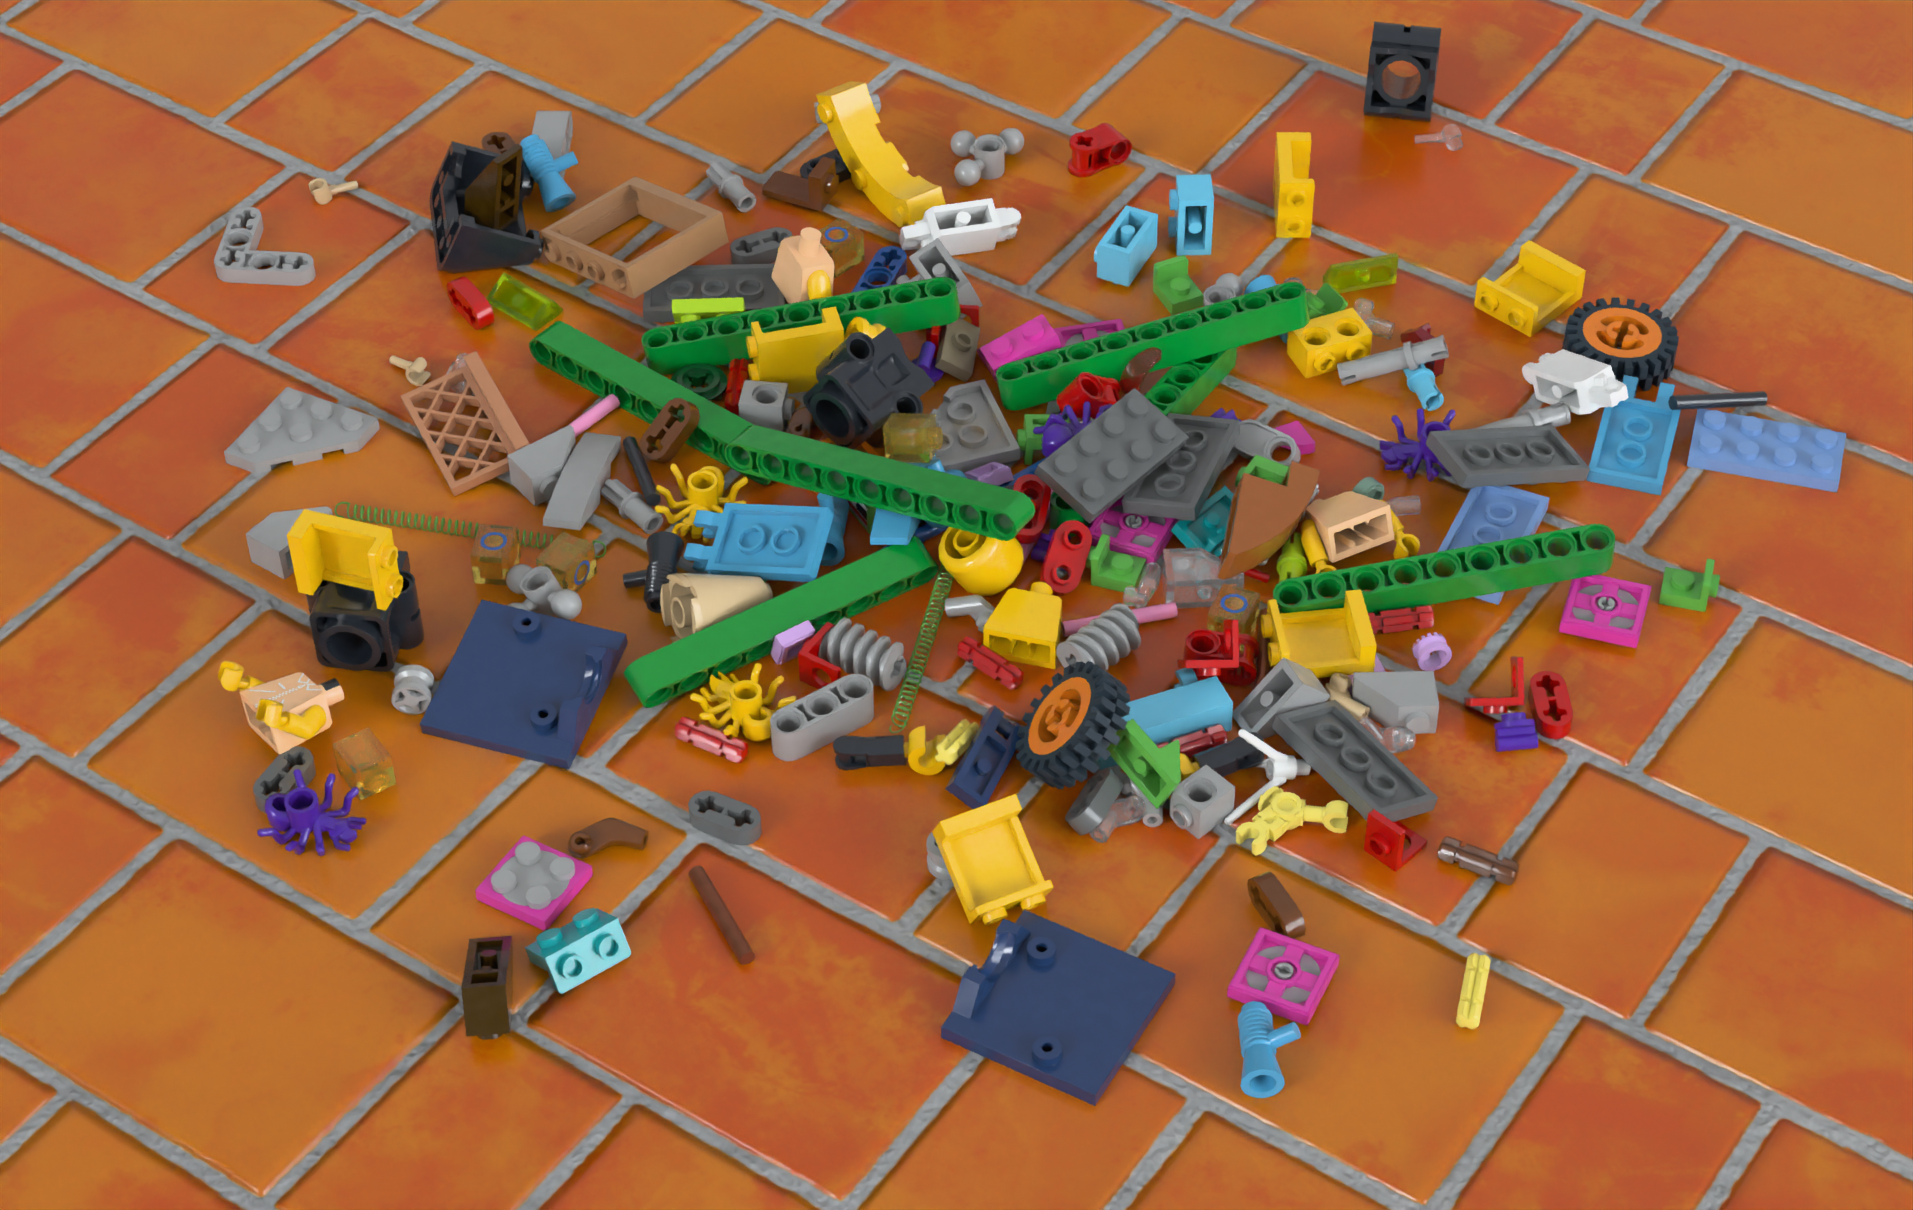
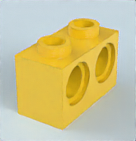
(1329, 341)

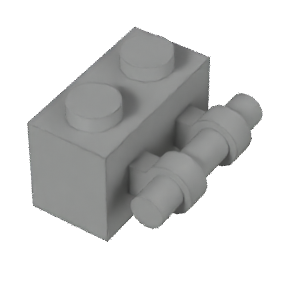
(935, 262)

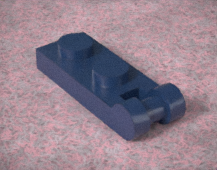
(985, 759)

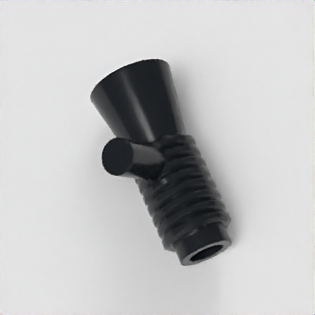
(663, 556)

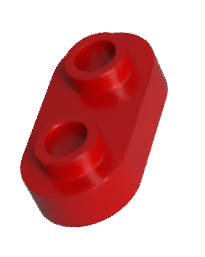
(1033, 487)
(1066, 556)

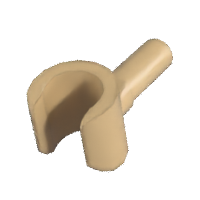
(323, 192)
(414, 370)

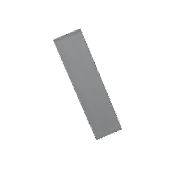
(581, 481)

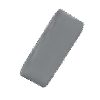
(555, 130)
(822, 717)

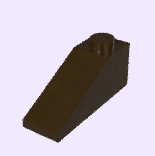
(495, 192)
(488, 987)

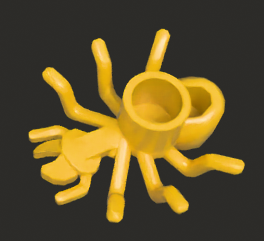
(703, 493)
(744, 704)

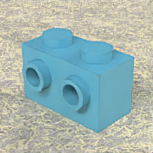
(1193, 214)
(1126, 246)

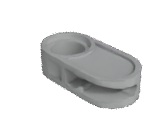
(1262, 440)

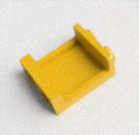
(1291, 187)
(1532, 290)
(793, 353)
(344, 554)
(1322, 639)
(991, 861)

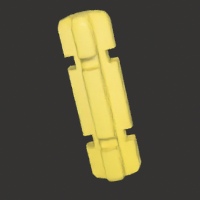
(956, 742)
(1473, 991)

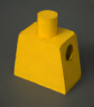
(1026, 626)

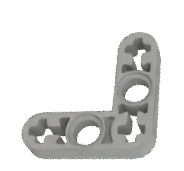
(286, 268)

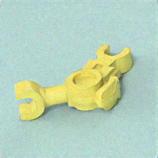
(1285, 812)

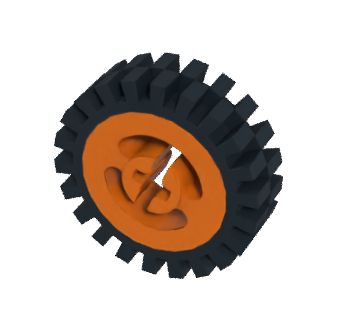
(1647, 339)
(1072, 725)

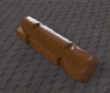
(1478, 860)

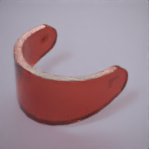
(1138, 368)

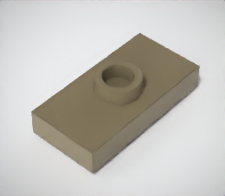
(958, 349)

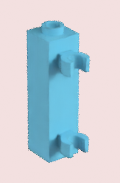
(1181, 710)

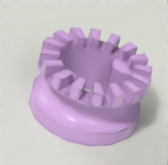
(1430, 644)

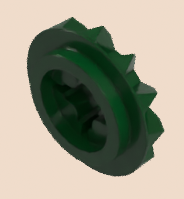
(702, 374)

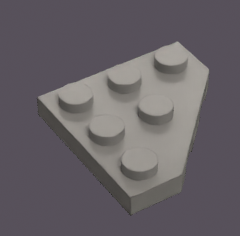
(973, 429)
(299, 430)

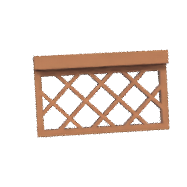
(491, 405)

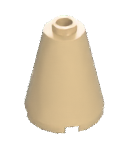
(701, 600)

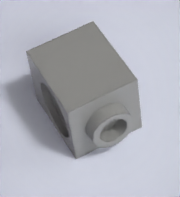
(766, 404)
(1202, 801)

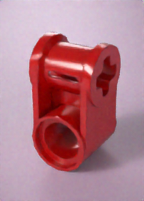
(1097, 150)
(1092, 389)
(1210, 645)

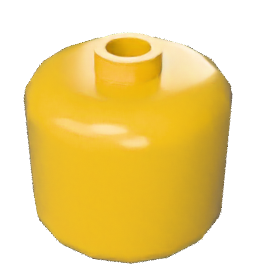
(980, 562)

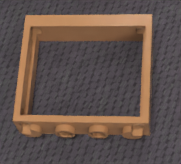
(700, 230)

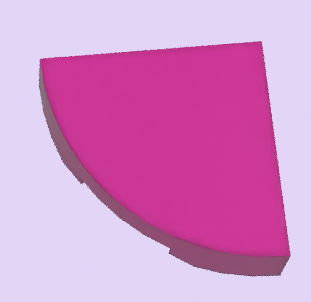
(1300, 436)

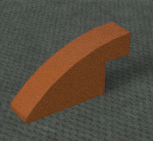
(1264, 517)

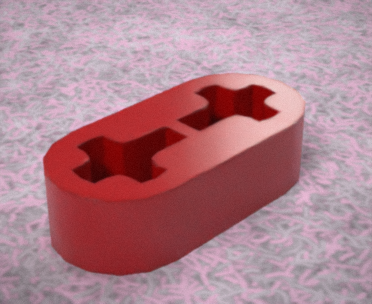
(470, 303)
(1557, 704)

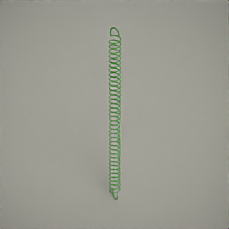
(442, 525)
(921, 644)

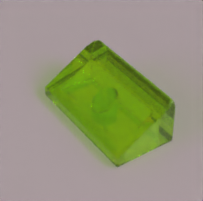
(1362, 273)
(523, 302)

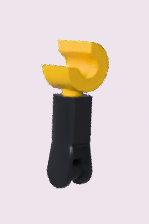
(877, 751)
(1224, 759)

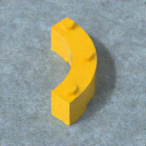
(872, 162)

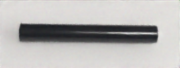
(1717, 400)
(641, 471)

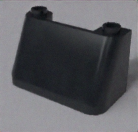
(457, 238)

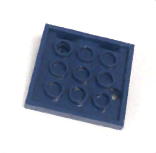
(524, 686)
(1058, 993)

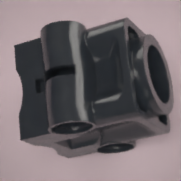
(1395, 95)
(863, 387)
(355, 633)

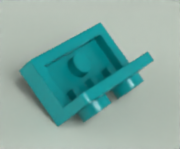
(1210, 525)
(579, 948)

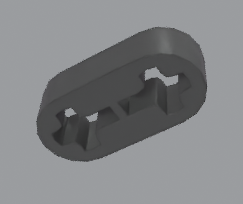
(758, 247)
(280, 777)
(1094, 801)
(725, 818)

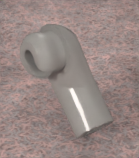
(970, 605)
(1152, 816)

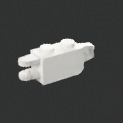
(962, 227)
(1575, 380)

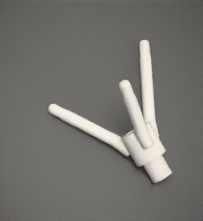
(1278, 769)

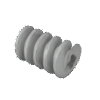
(1103, 639)
(864, 653)

